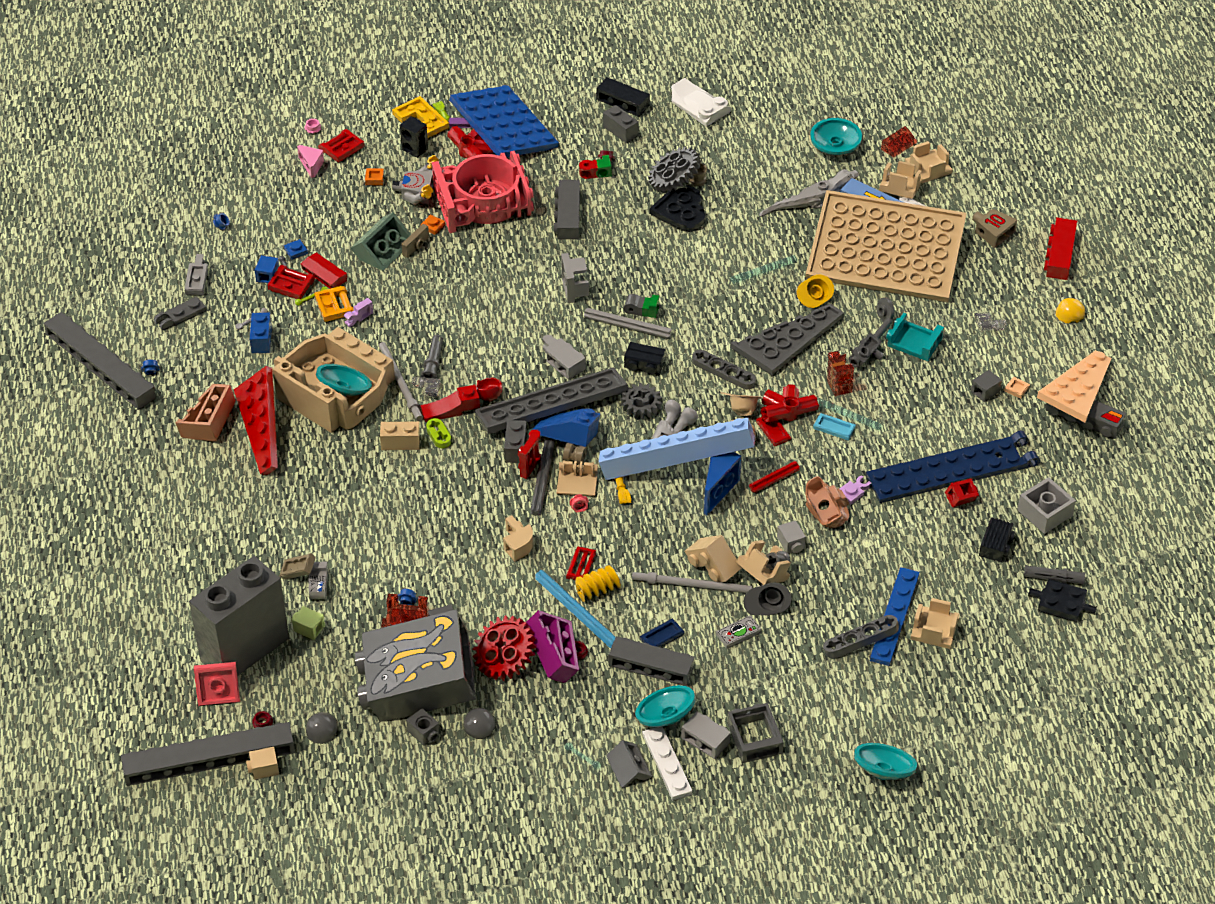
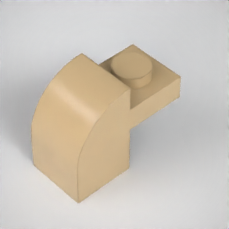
(519, 541)

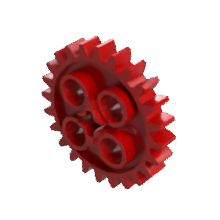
(504, 647)

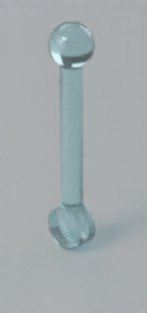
(569, 747)

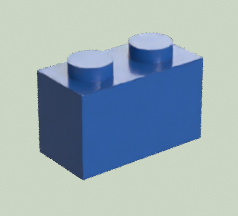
(260, 332)

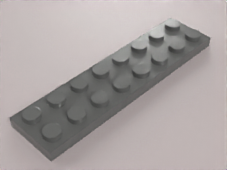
(552, 400)

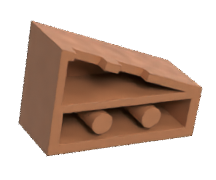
(208, 415)

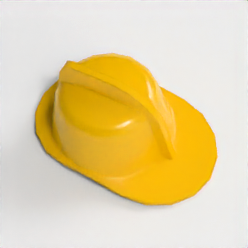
(815, 291)

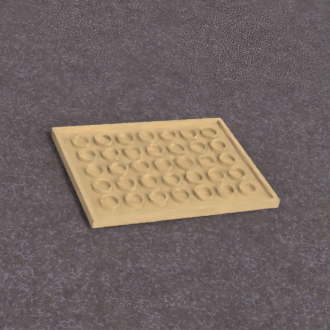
(887, 245)

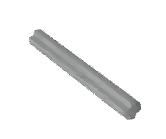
(628, 323)

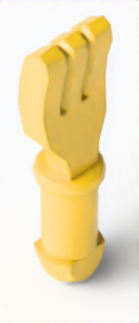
(623, 493)

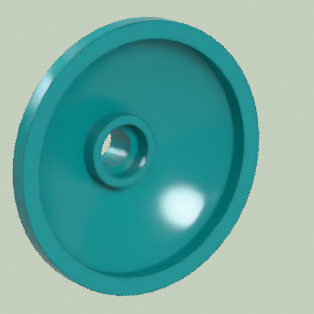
(836, 136)
(344, 379)
(665, 706)
(885, 761)

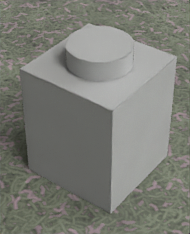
(791, 537)

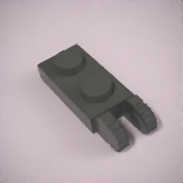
(180, 313)

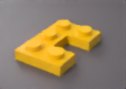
(424, 112)

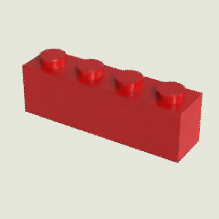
(1061, 248)

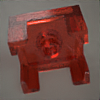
(401, 613)

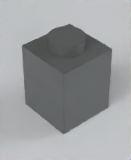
(986, 385)

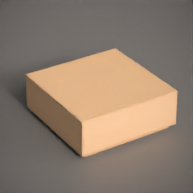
(1016, 387)

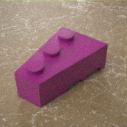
(555, 645)

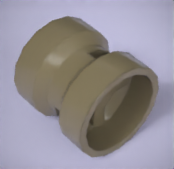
(700, 177)
(574, 453)

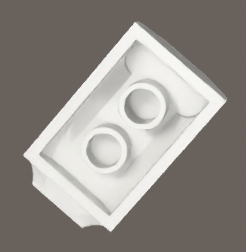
(698, 102)

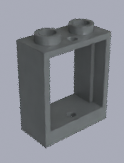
(758, 749)

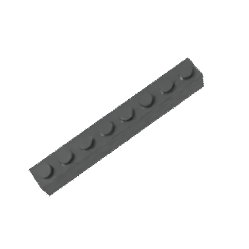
(100, 360)
(204, 753)

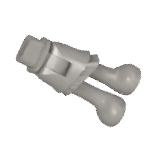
(673, 412)

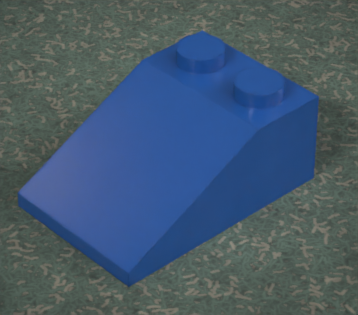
(572, 427)
(722, 477)

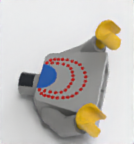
(417, 184)

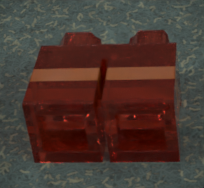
(839, 374)

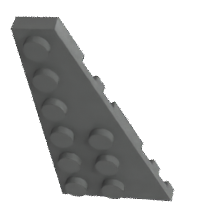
(786, 340)

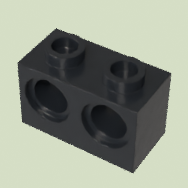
(414, 136)

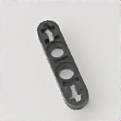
(724, 369)
(860, 634)

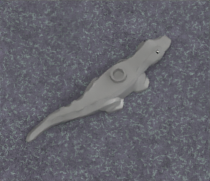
(815, 194)

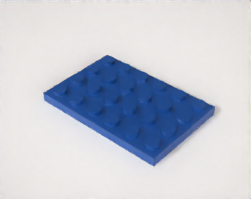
(503, 121)

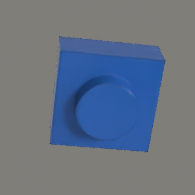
(295, 249)

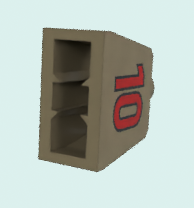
(994, 226)

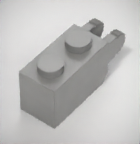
(563, 357)

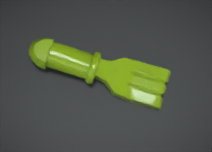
(440, 108)

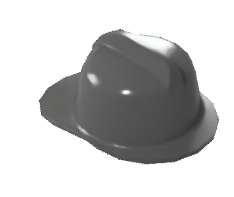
(767, 599)

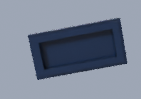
(662, 634)

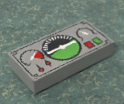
(738, 631)

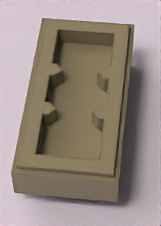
(415, 240)
(297, 566)

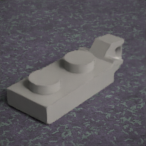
(196, 276)

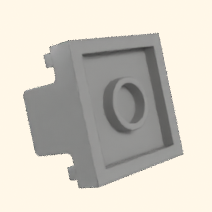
(569, 268)

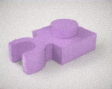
(361, 311)
(854, 491)

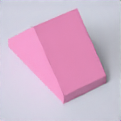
(311, 159)

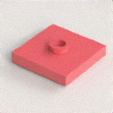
(216, 683)

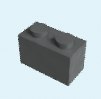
(620, 124)
(515, 438)

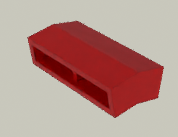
(324, 270)

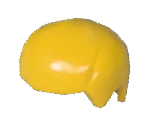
(1070, 310)

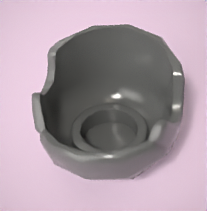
(479, 723)
(321, 727)

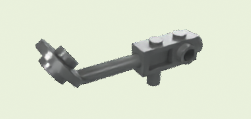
(869, 344)

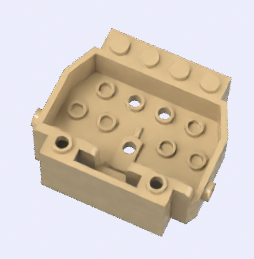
(301, 390)

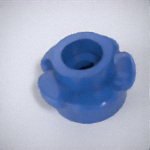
(221, 221)
(150, 367)
(407, 597)

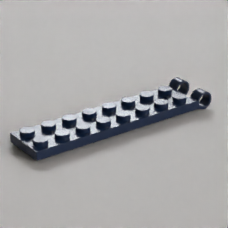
(950, 467)

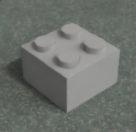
(1046, 505)

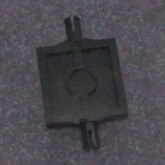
(1062, 600)

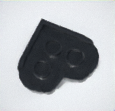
(680, 209)

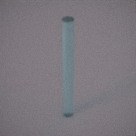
(768, 267)
(849, 414)

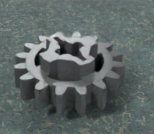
(641, 400)

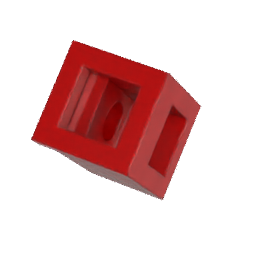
(961, 492)

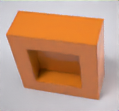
(374, 176)
(434, 224)

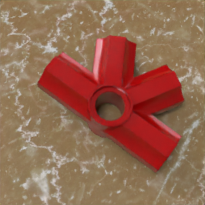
(469, 144)
(786, 405)

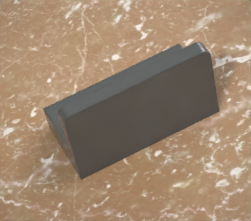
(628, 763)

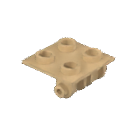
(577, 479)

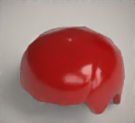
(489, 388)

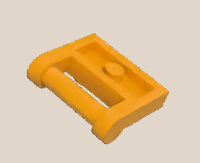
(328, 304)

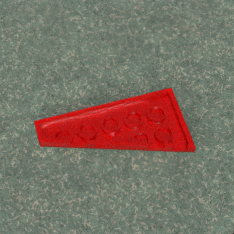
(257, 409)

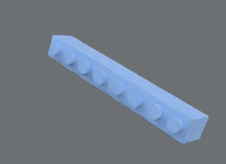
(676, 448)

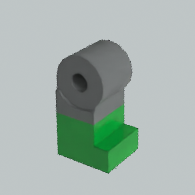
(642, 305)

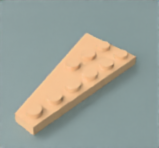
(1077, 387)

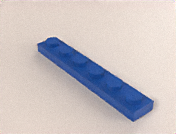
(898, 607)

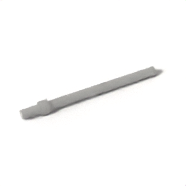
(412, 404)
(653, 578)

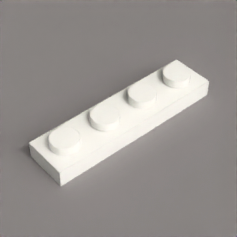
(667, 763)

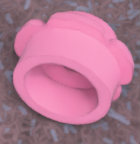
(312, 126)

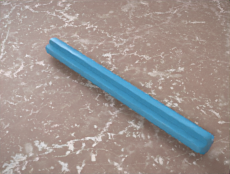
(575, 607)

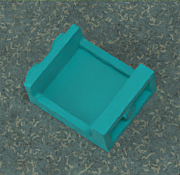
(914, 338)

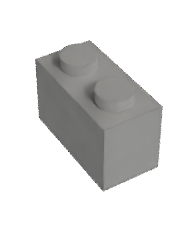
(706, 735)

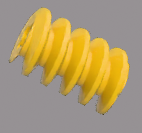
(597, 581)

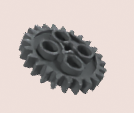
(674, 169)

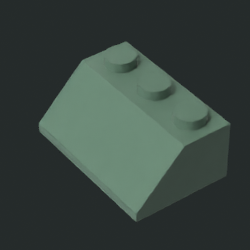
(382, 242)

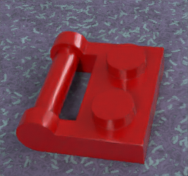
(342, 145)
(288, 285)
(529, 454)

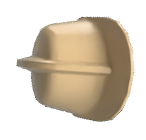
(743, 404)

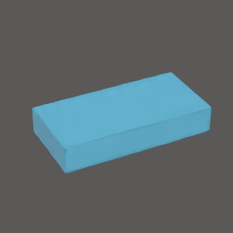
(834, 426)

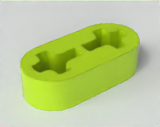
(442, 431)

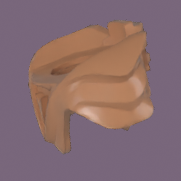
(818, 492)

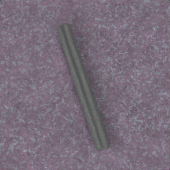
(542, 477)

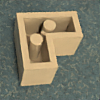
(715, 556)

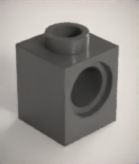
(423, 727)

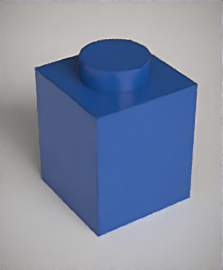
(266, 268)

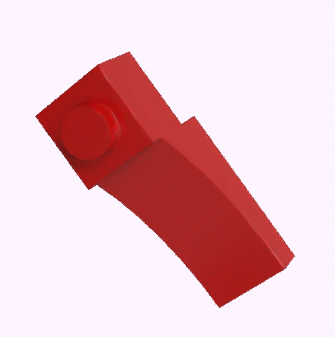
(451, 406)

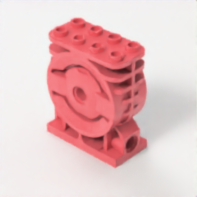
(486, 200)

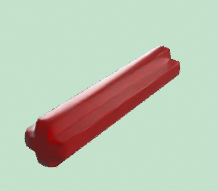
(774, 477)

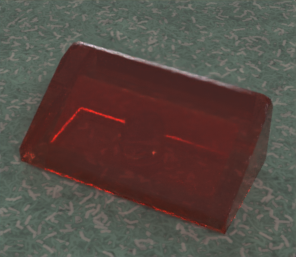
(898, 142)

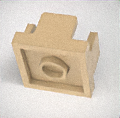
(931, 162)
(903, 181)
(755, 563)
(935, 624)

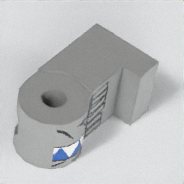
(318, 581)

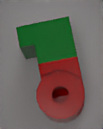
(596, 168)

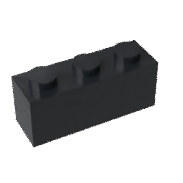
(624, 96)

